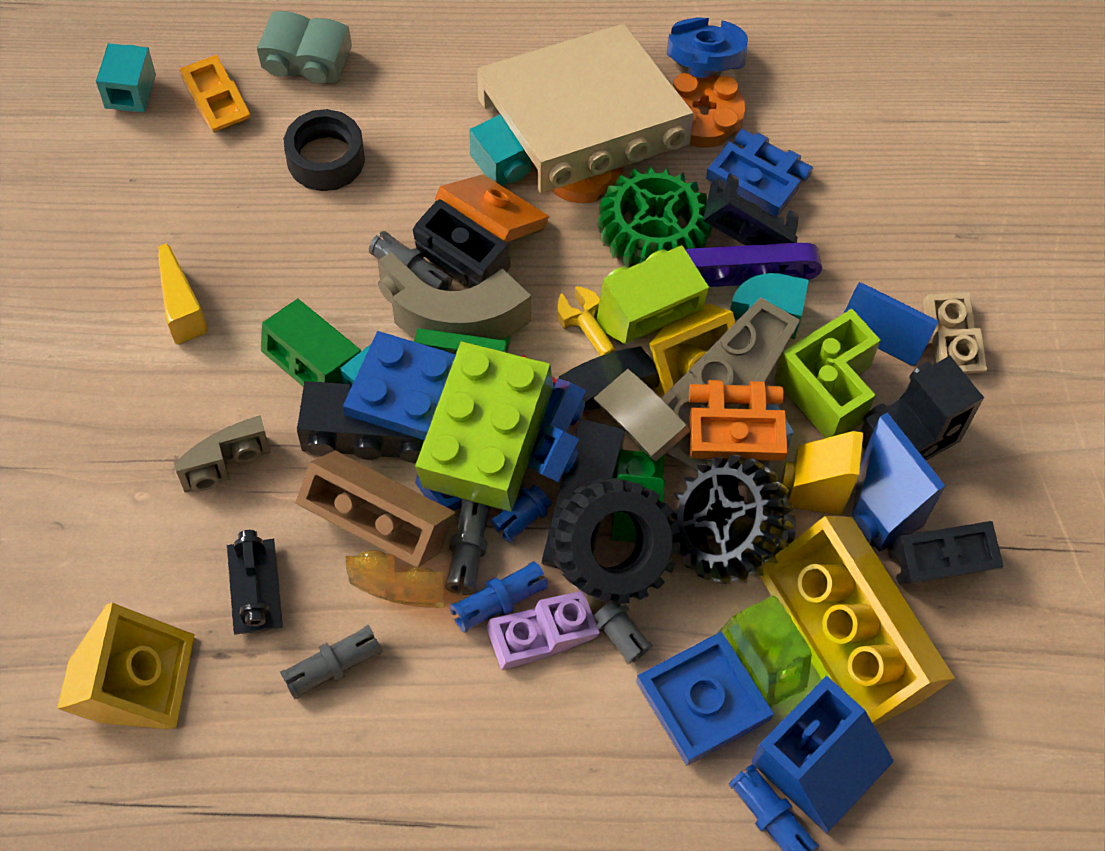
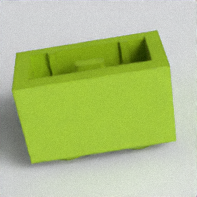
(650, 295)

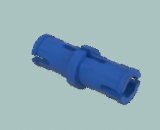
(498, 596)
(771, 811)

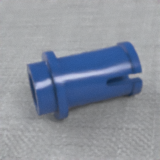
(527, 507)

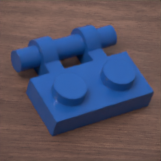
(759, 180)

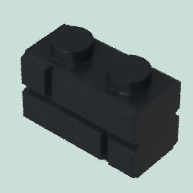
(460, 244)

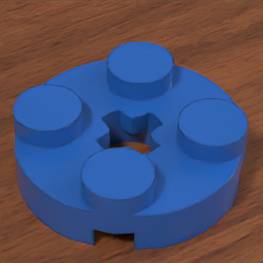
(706, 46)

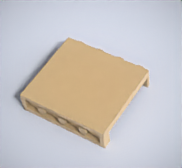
(586, 105)

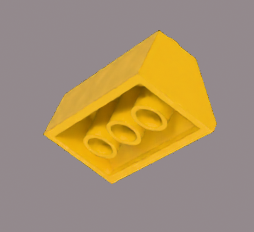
(856, 619)

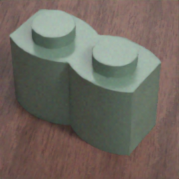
(304, 47)

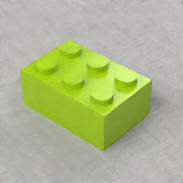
(485, 426)

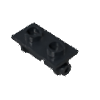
(254, 584)

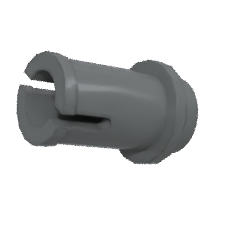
(622, 631)

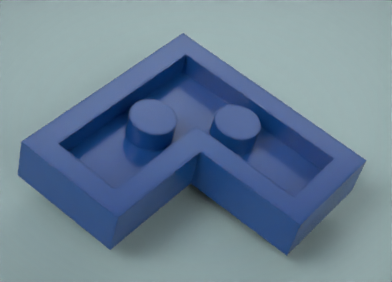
(554, 448)

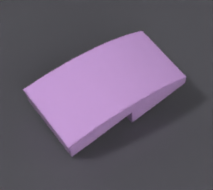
(543, 631)

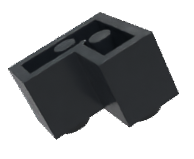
(933, 408)

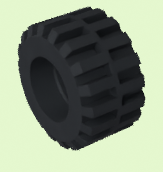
(652, 545)

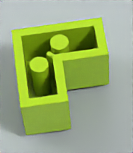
(824, 372)

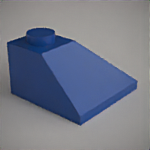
(893, 486)

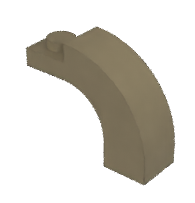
(486, 310)

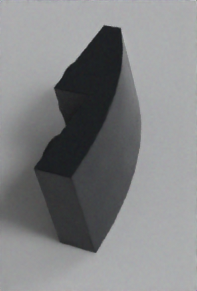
(603, 370)

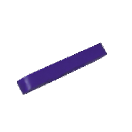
(740, 263)

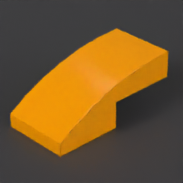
(214, 93)

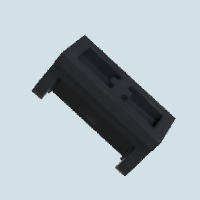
(744, 219)
(946, 553)

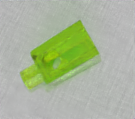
(768, 648)

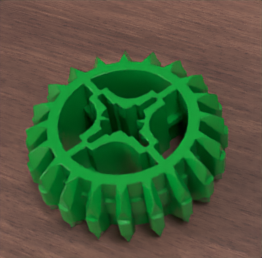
(655, 205)

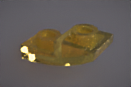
(377, 575)

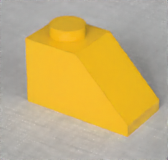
(824, 473)

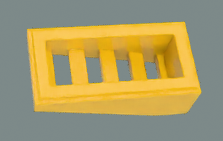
(181, 306)

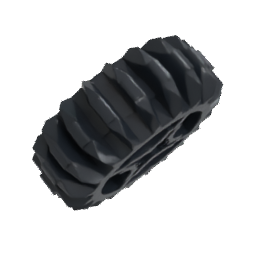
(742, 529)

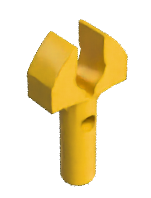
(585, 320)

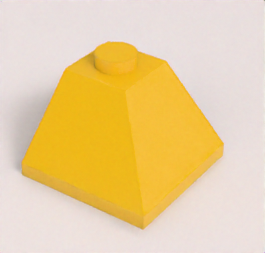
(686, 341)
(128, 671)

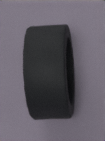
(317, 125)

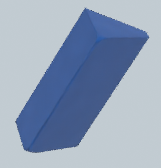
(900, 328)

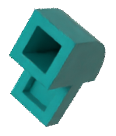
(779, 289)

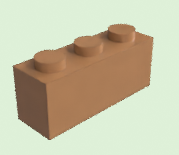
(375, 508)

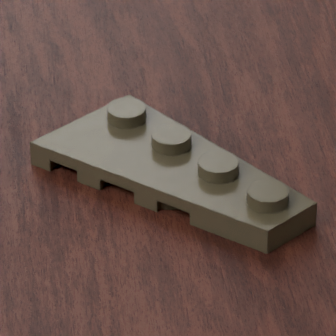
(738, 357)

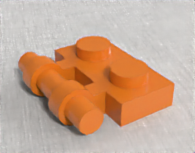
(740, 432)

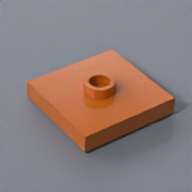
(493, 207)

